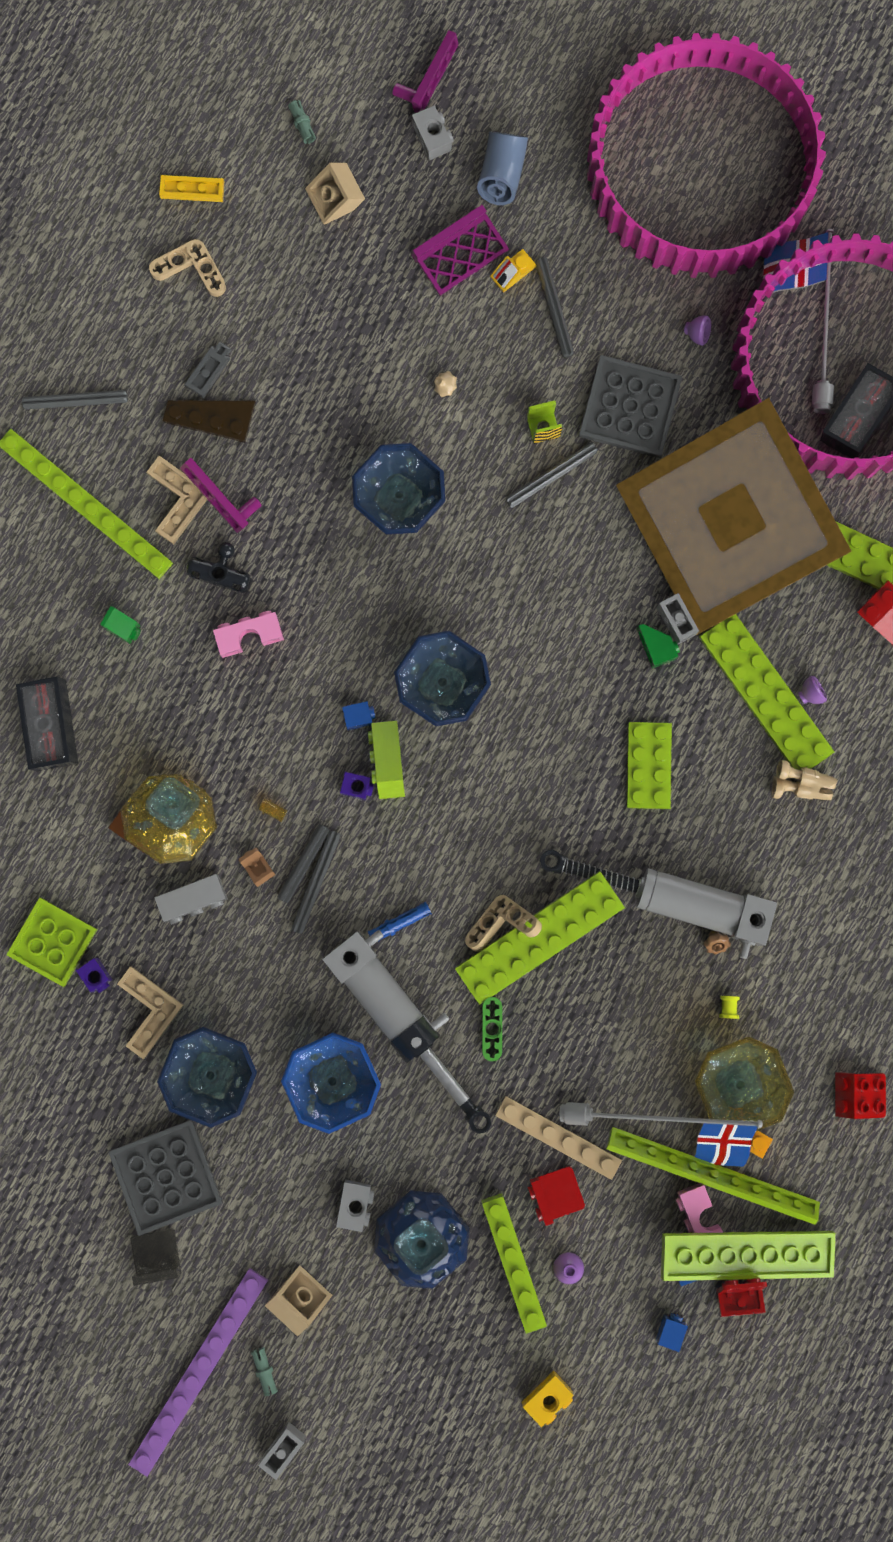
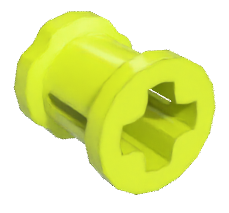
(729, 1007)

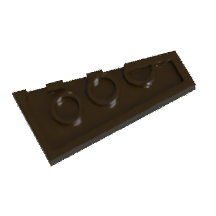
(216, 418)

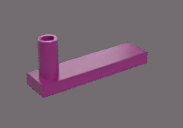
(422, 96)
(234, 517)

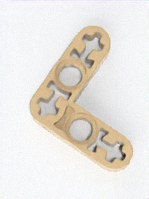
(190, 258)
(504, 914)

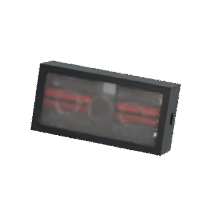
(860, 413)
(47, 724)

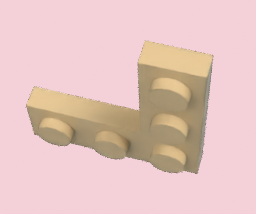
(186, 507)
(163, 1008)

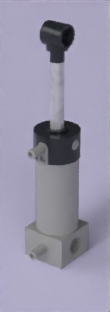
(397, 1015)

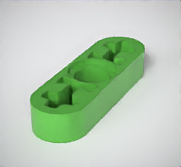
(486, 1045)

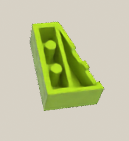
(387, 759)

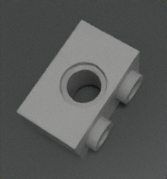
(430, 120)
(677, 619)
(355, 1219)
(282, 1450)

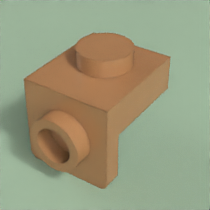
(256, 866)

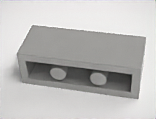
(191, 899)

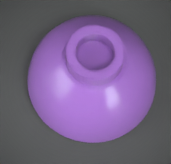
(699, 329)
(812, 691)
(568, 1268)

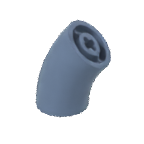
(502, 167)

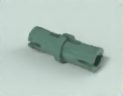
(302, 121)
(264, 1371)

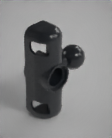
(231, 575)

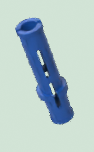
(403, 920)

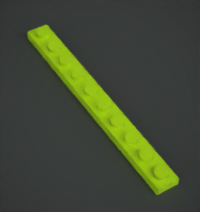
(85, 504)
(713, 1175)

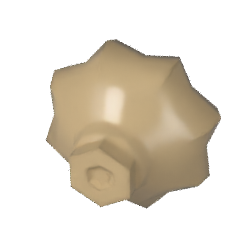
(445, 384)

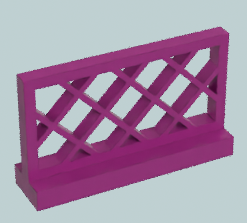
(446, 238)

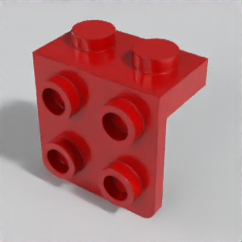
(860, 1095)
(556, 1194)
(741, 1299)

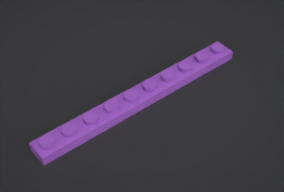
(198, 1372)

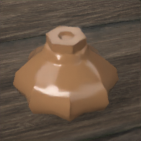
(716, 943)

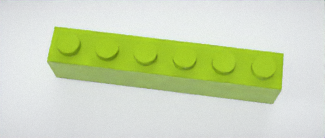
(514, 1263)

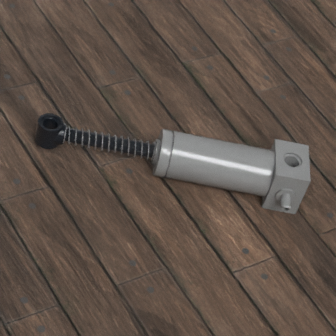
(686, 901)

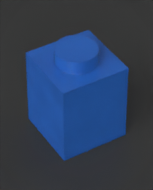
(358, 715)
(671, 1332)

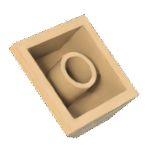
(334, 192)
(298, 1301)

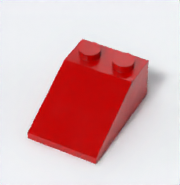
(879, 611)

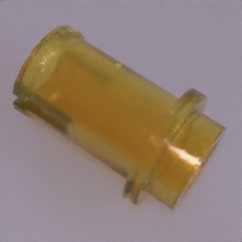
(273, 810)

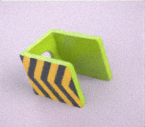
(545, 413)

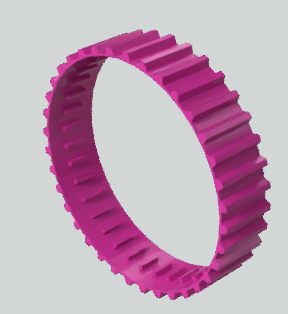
(730, 57)
(856, 250)

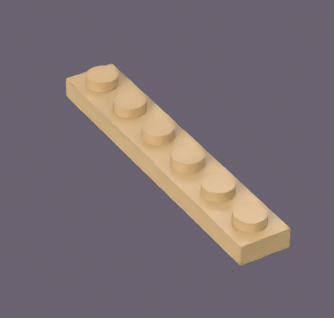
(558, 1137)

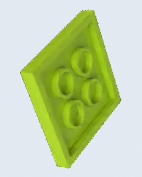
(52, 942)

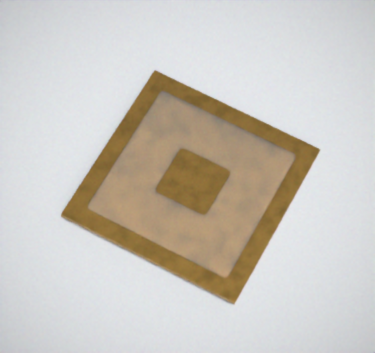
(733, 516)

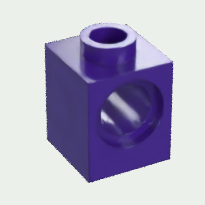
(349, 779)
(85, 974)

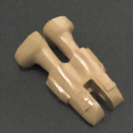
(810, 785)

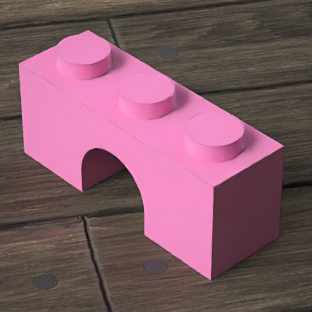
(230, 636)
(694, 1201)

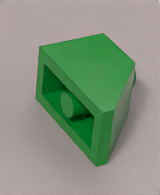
(121, 625)
(658, 646)

